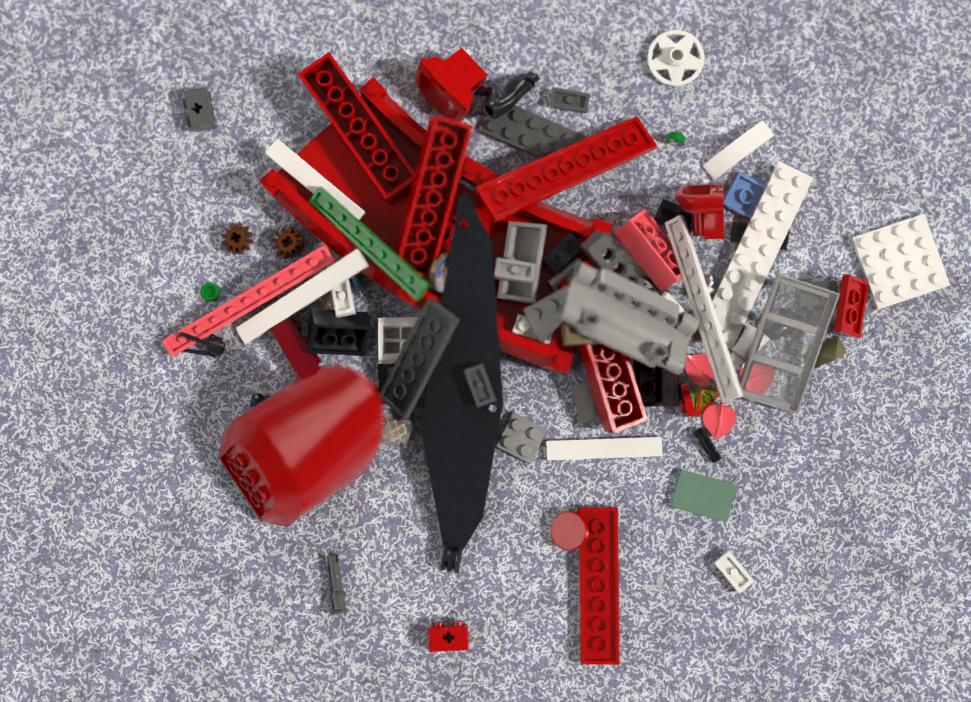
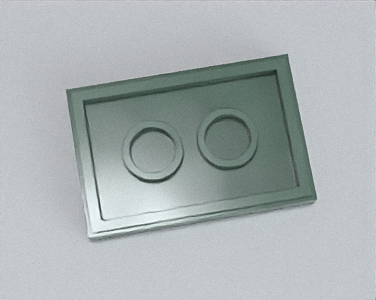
(703, 495)

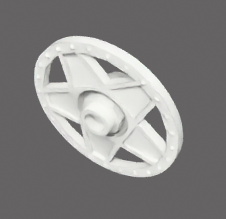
(675, 58)

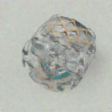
(396, 432)

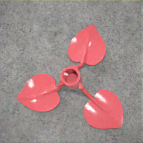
(716, 418)

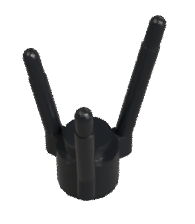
(214, 346)

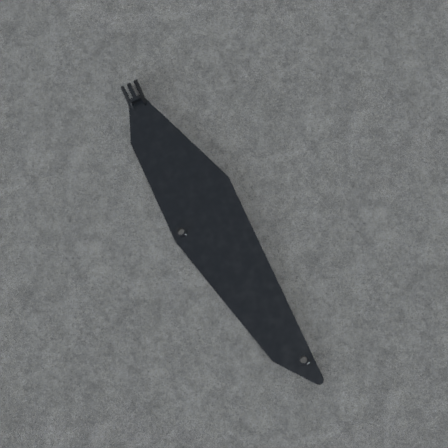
(454, 431)

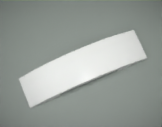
(738, 150)

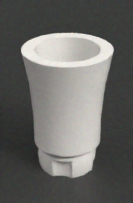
(742, 347)

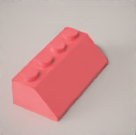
(654, 257)

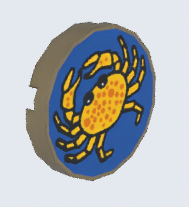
(438, 272)

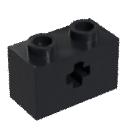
(562, 254)

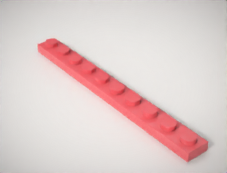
(250, 299)

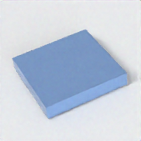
(743, 195)

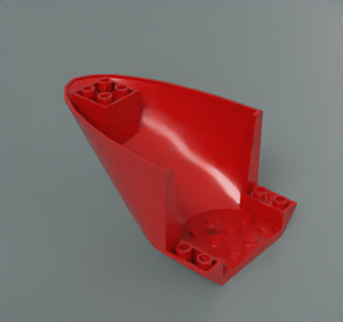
(304, 443)

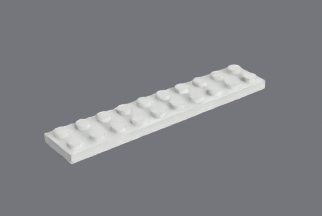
(758, 249)

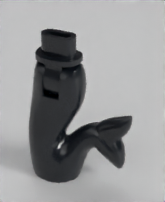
(514, 90)

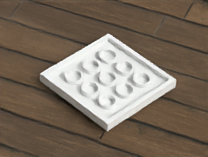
(900, 261)

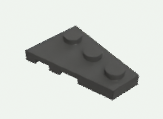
(543, 314)

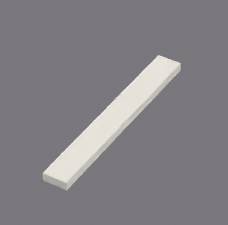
(302, 296)

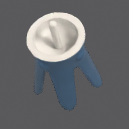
(357, 284)

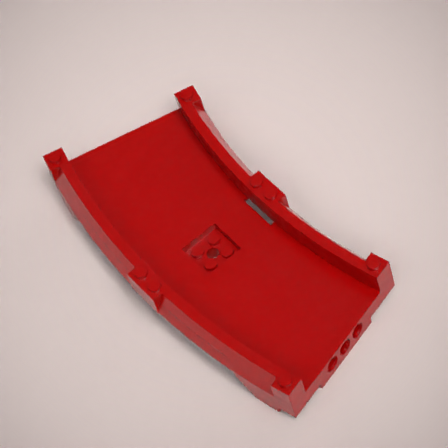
(338, 165)

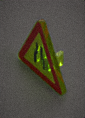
(704, 397)

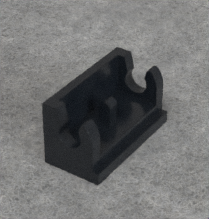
(669, 210)

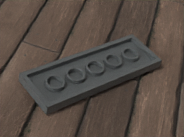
(530, 132)
(418, 358)

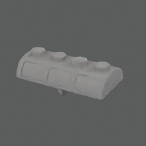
(523, 244)

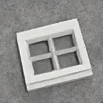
(392, 337)

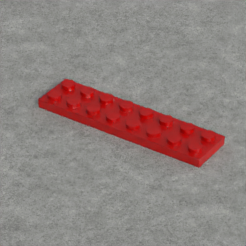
(599, 588)

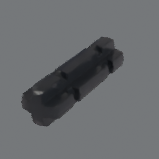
(707, 445)

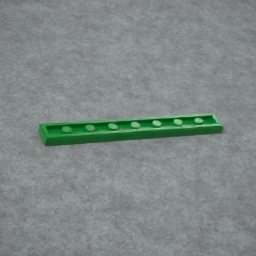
(369, 243)

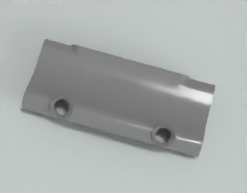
(627, 318)

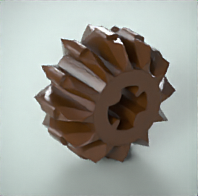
(231, 233)
(284, 237)

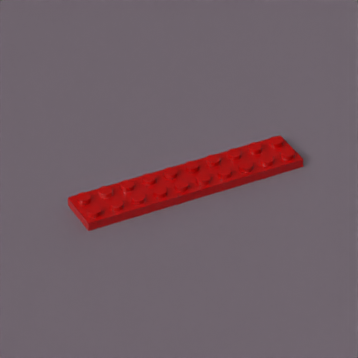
(565, 168)

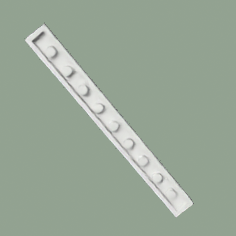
(703, 309)

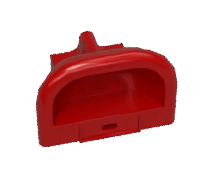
(450, 83)
(706, 206)

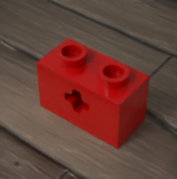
(459, 642)

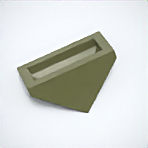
(830, 351)

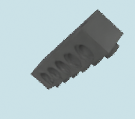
(594, 250)

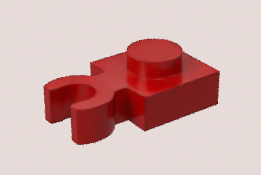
(686, 405)

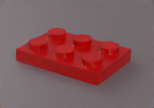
(851, 306)

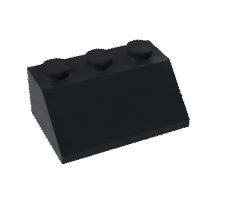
(337, 334)
(656, 385)

